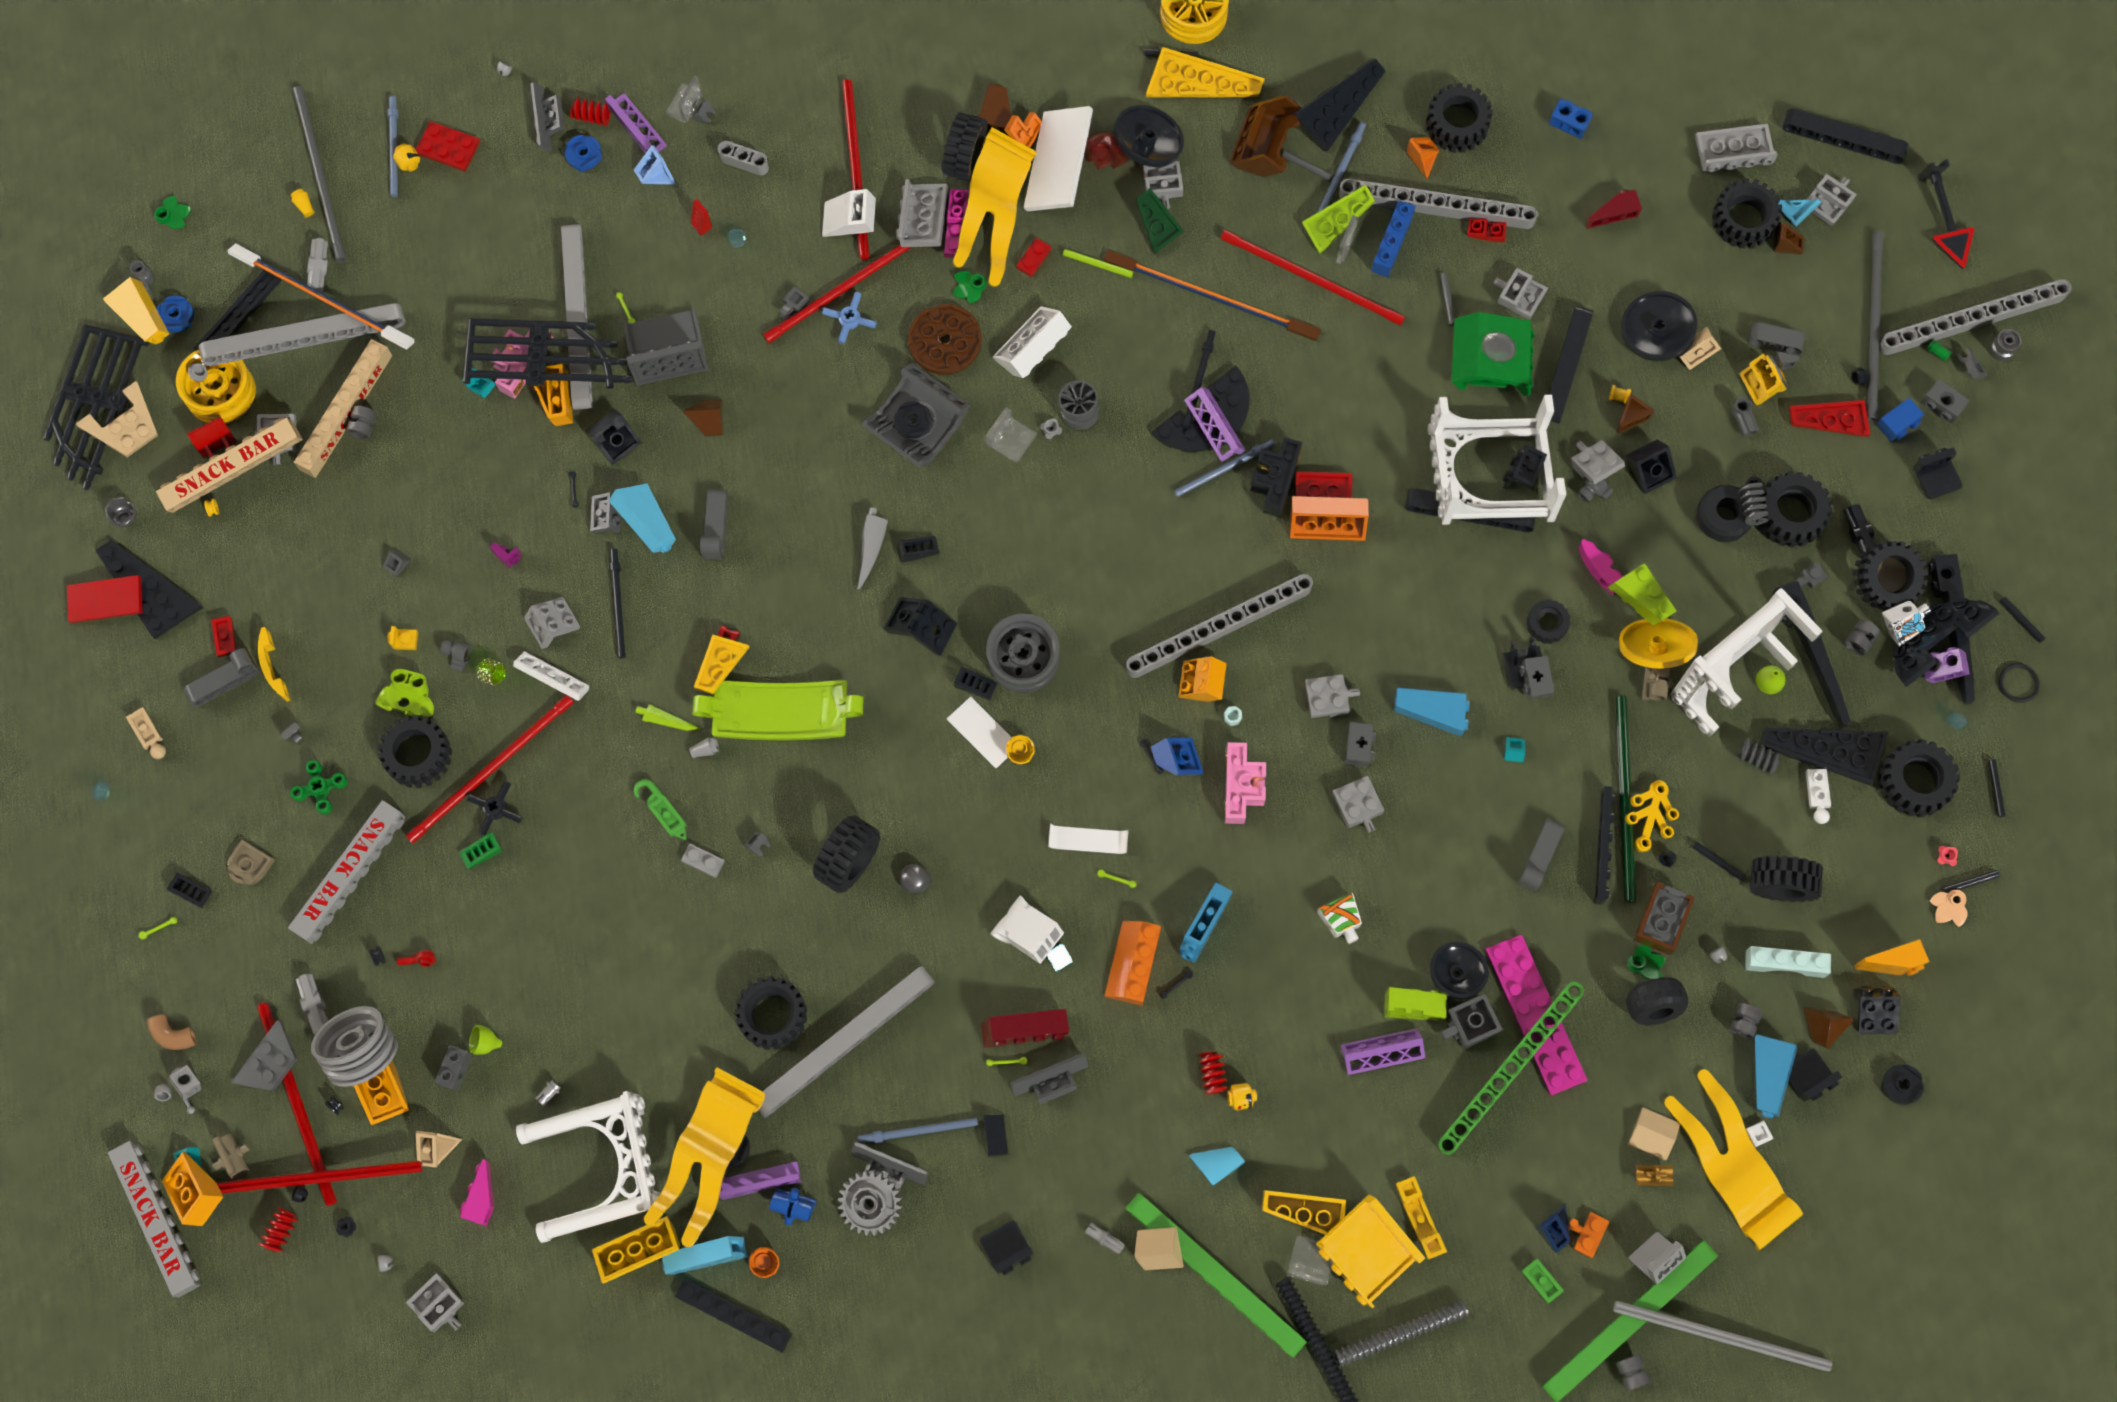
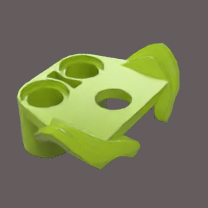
(418, 698)

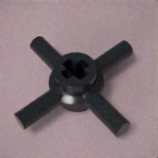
(495, 814)

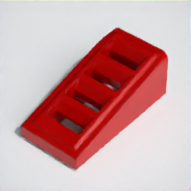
(700, 218)

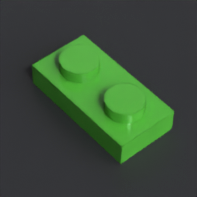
(1542, 1281)

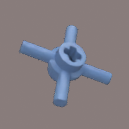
(849, 318)

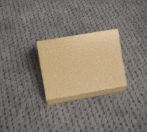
(1158, 1249)

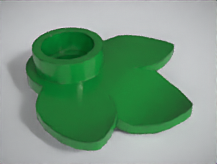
(174, 213)
(967, 286)
(1648, 962)

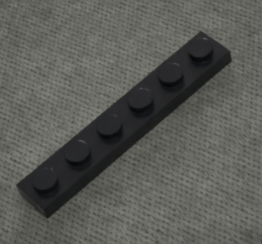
(243, 307)
(1604, 853)
(733, 1315)

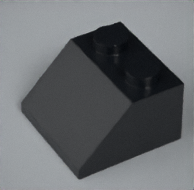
(613, 436)
(1651, 465)

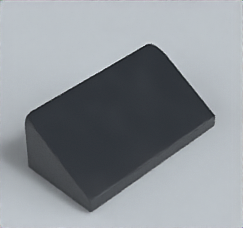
(995, 1135)

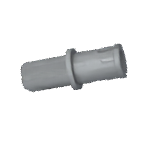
(1105, 1238)

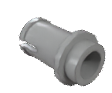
(548, 1092)

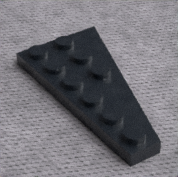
(1335, 107)
(1838, 751)

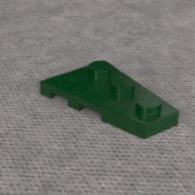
(1157, 220)

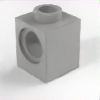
(185, 1090)

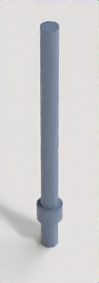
(392, 114)
(1354, 141)
(1254, 452)
(879, 1136)

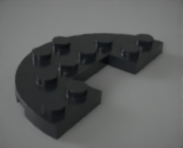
(1233, 399)
(1966, 615)

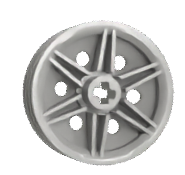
(354, 1046)

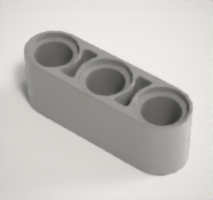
(748, 164)

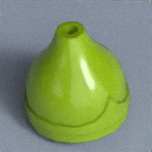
(1770, 679)
(483, 1040)

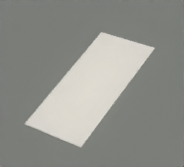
(981, 731)

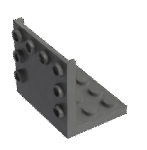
(665, 347)

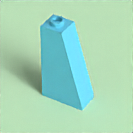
(644, 516)
(705, 1255)

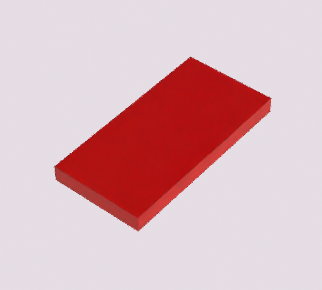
(104, 599)

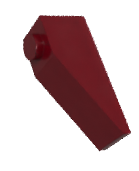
(1619, 208)

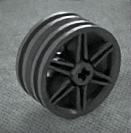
(1016, 627)

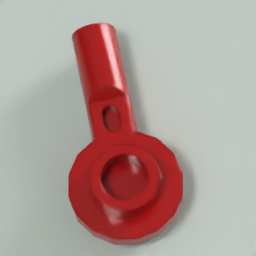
(425, 958)

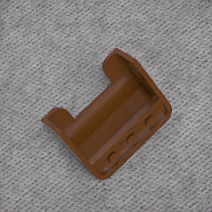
(1263, 136)

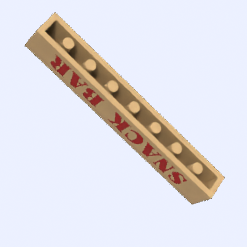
(338, 414)
(228, 465)

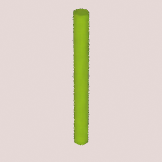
(1098, 263)

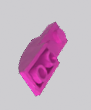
(956, 211)
(1599, 564)

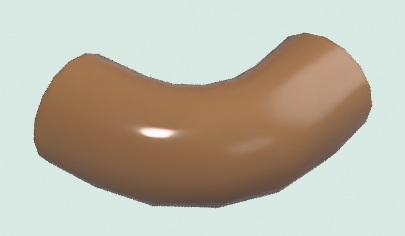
(168, 1037)

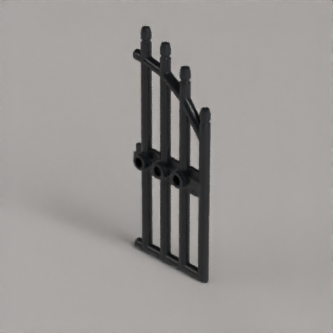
(537, 352)
(92, 396)

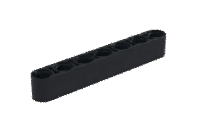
(1845, 136)
(1569, 360)
(1425, 503)

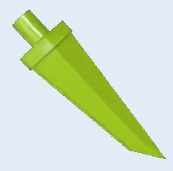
(661, 717)

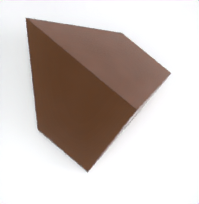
(1788, 240)
(1633, 414)
(707, 416)
(1826, 1025)

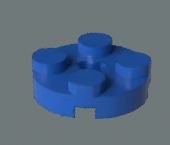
(583, 143)
(183, 307)

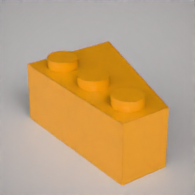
(556, 397)

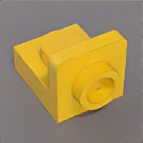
(402, 639)

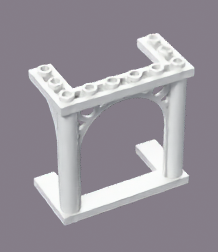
(1449, 426)
(1713, 668)

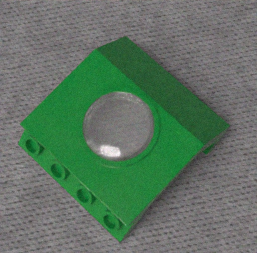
(1493, 350)

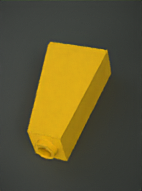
(136, 308)

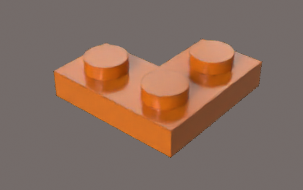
(1024, 132)

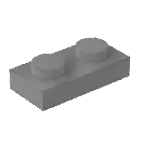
(702, 861)

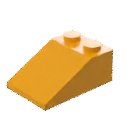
(1897, 961)
(382, 1095)
(191, 1191)

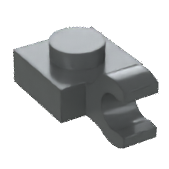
(794, 301)
(1974, 367)
(1812, 576)

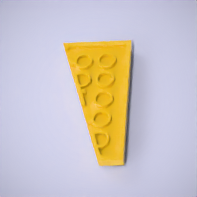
(1190, 76)

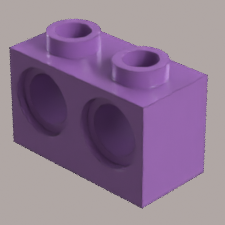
(1946, 670)

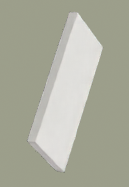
(1058, 159)

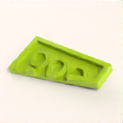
(1333, 220)

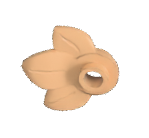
(1947, 909)

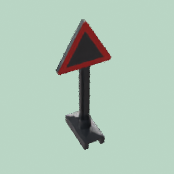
(1955, 242)

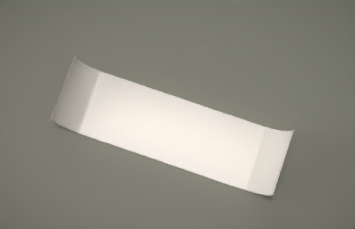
(1088, 839)

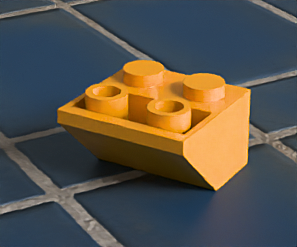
(1202, 679)

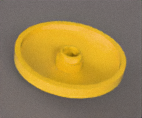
(1658, 646)

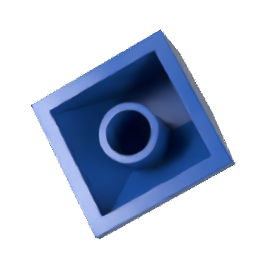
(1177, 756)

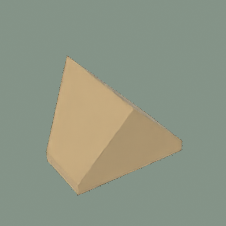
(434, 1147)

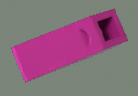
(480, 1200)

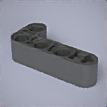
(713, 541)
(222, 679)
(1541, 855)

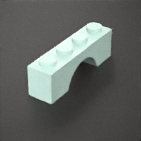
(1774, 959)

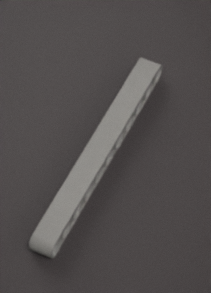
(1447, 201)
(576, 310)
(1981, 311)
(297, 335)
(1224, 618)
(845, 1040)

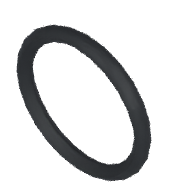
(2011, 697)

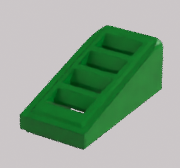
(483, 856)

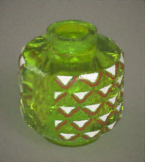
(490, 671)

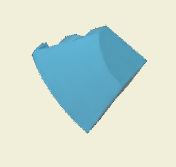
(1217, 1163)

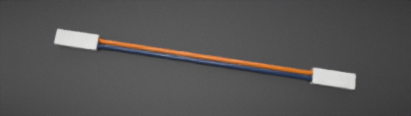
(387, 332)

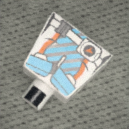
(1905, 621)

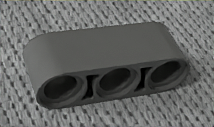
(1777, 338)

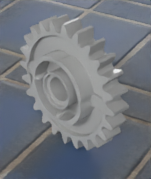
(884, 1198)

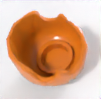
(764, 1262)

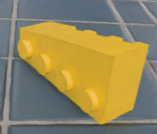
(1305, 1210)

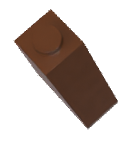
(996, 108)

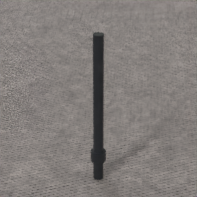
(1207, 349)
(615, 568)

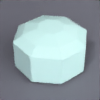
(1233, 716)

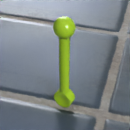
(619, 295)
(1101, 873)
(143, 935)
(1023, 1061)

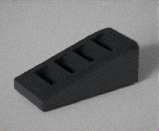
(910, 556)
(972, 675)
(175, 882)

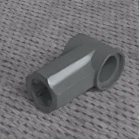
(1744, 418)

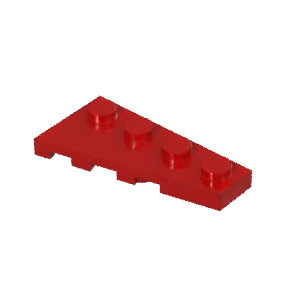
(1836, 417)

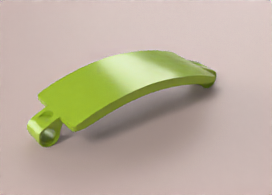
(779, 710)

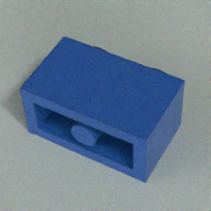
(1900, 419)

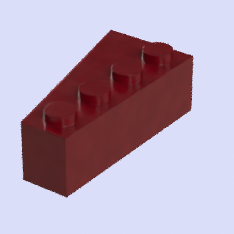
(1024, 1027)

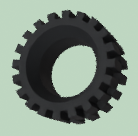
(1454, 136)
(964, 146)
(1750, 194)
(1868, 574)
(430, 767)
(1786, 878)
(754, 995)

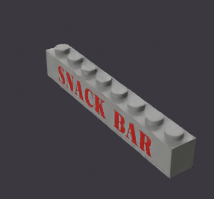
(347, 872)
(154, 1219)

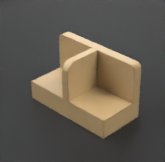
(1701, 348)

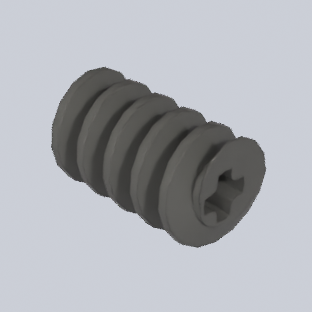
(1752, 504)
(1758, 755)

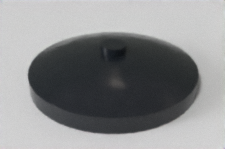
(1148, 136)
(1659, 326)

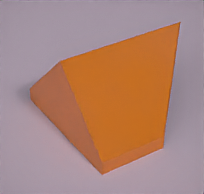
(1423, 153)

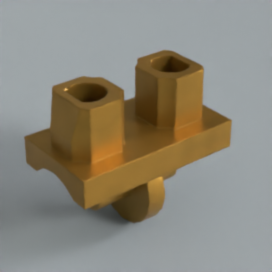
(1654, 1175)

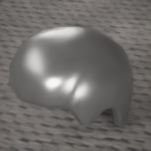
(120, 512)
(914, 878)

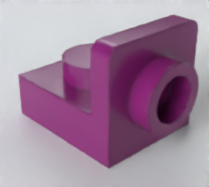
(504, 555)

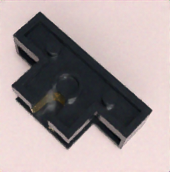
(1275, 475)

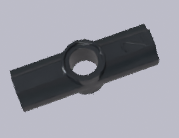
(1860, 531)

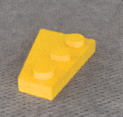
(718, 663)

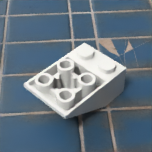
(849, 214)

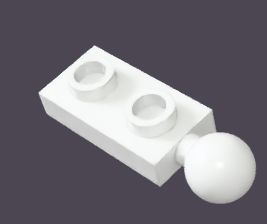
(1818, 794)

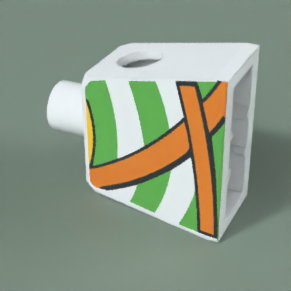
(1342, 917)

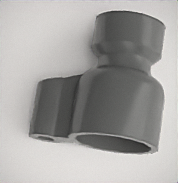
(143, 274)
(1600, 489)
(460, 653)

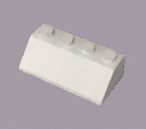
(1032, 341)

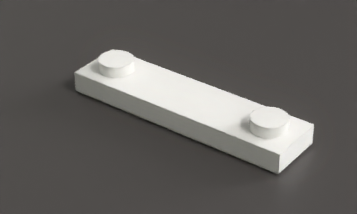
(551, 676)

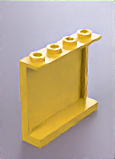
(1368, 1250)

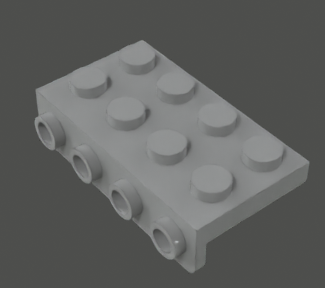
(1735, 147)
(921, 214)

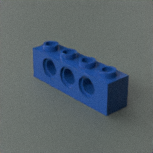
(1393, 238)

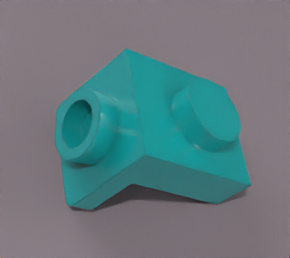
(480, 386)

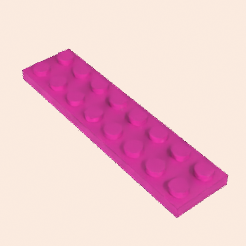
(1528, 1002)

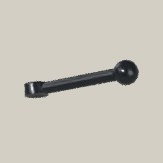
(572, 475)
(1143, 743)
(1189, 974)

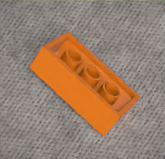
(1329, 518)
(1133, 962)

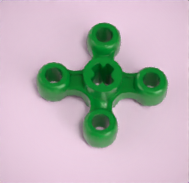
(320, 794)

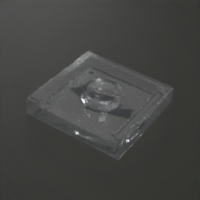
(1347, 239)

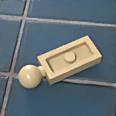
(147, 732)

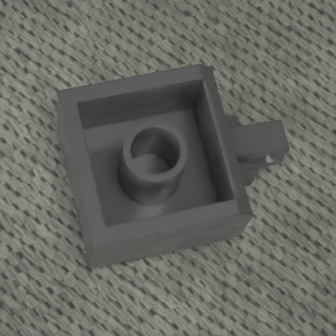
(1472, 1022)

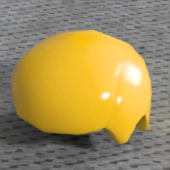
(1020, 749)

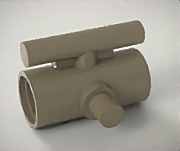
(1656, 684)
(231, 1156)

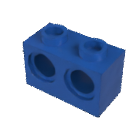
(1568, 122)

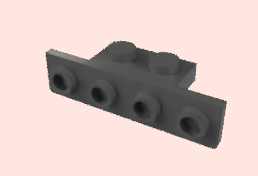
(547, 116)
(1051, 1081)
(895, 1168)

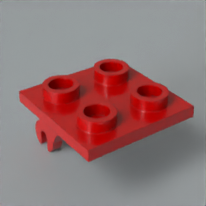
(211, 437)

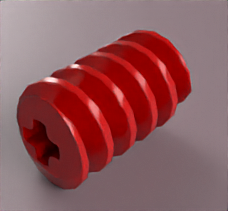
(590, 113)
(1212, 1072)
(278, 1230)

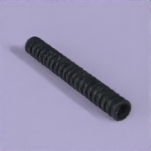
(1316, 1340)

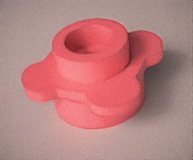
(1951, 851)

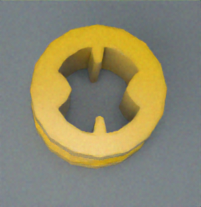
(211, 507)

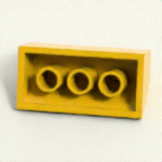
(635, 1249)

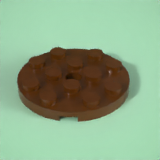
(950, 356)

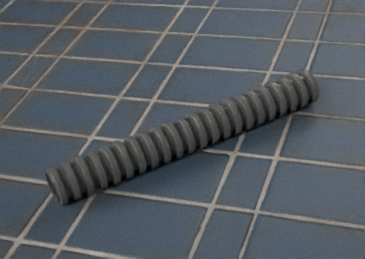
(1401, 1333)

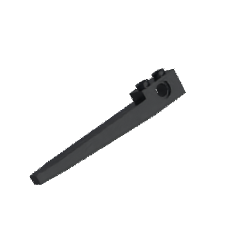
(1952, 589)
(1818, 657)

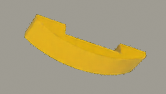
(266, 644)
(1420, 1218)

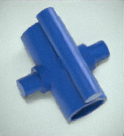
(792, 1205)

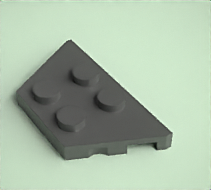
(269, 1061)

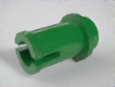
(1938, 350)

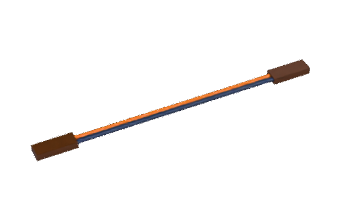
(1294, 325)

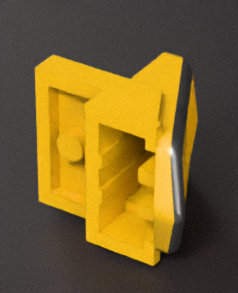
(1763, 378)

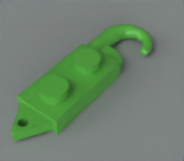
(663, 810)

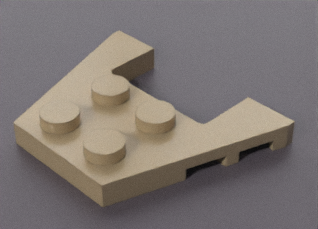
(129, 430)

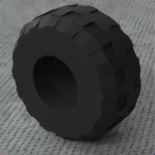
(1715, 526)
(1657, 1001)

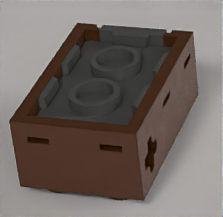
(1663, 918)

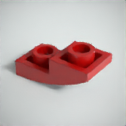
(1487, 231)

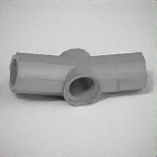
(317, 264)
(312, 1002)

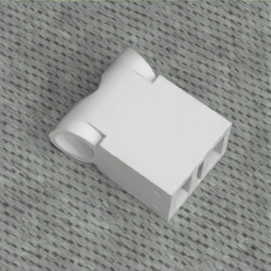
(1028, 930)

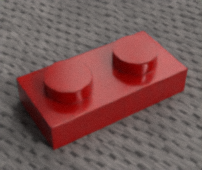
(1033, 257)
(224, 636)

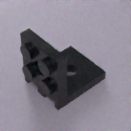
(916, 619)

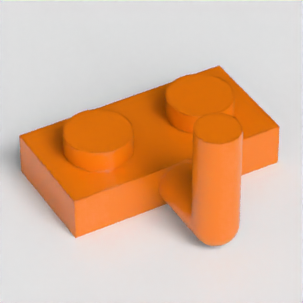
(1589, 1235)

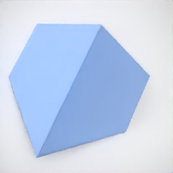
(653, 169)

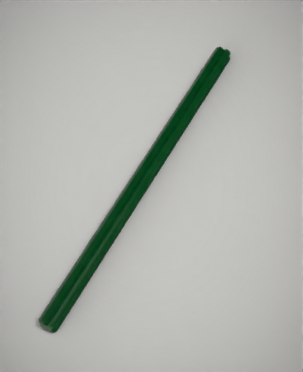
(1625, 796)

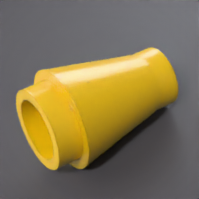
(302, 202)

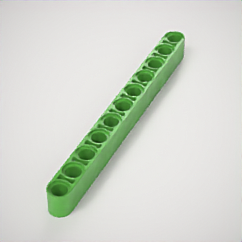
(1514, 1059)
(1221, 1279)
(1624, 1326)

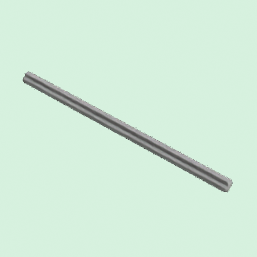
(1722, 1336)

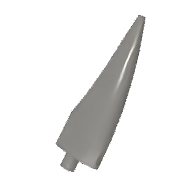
(872, 539)

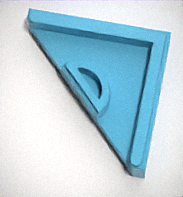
(1798, 209)

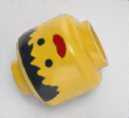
(406, 157)
(1241, 1096)

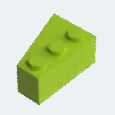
(1644, 594)
(1415, 1004)

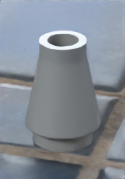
(705, 748)

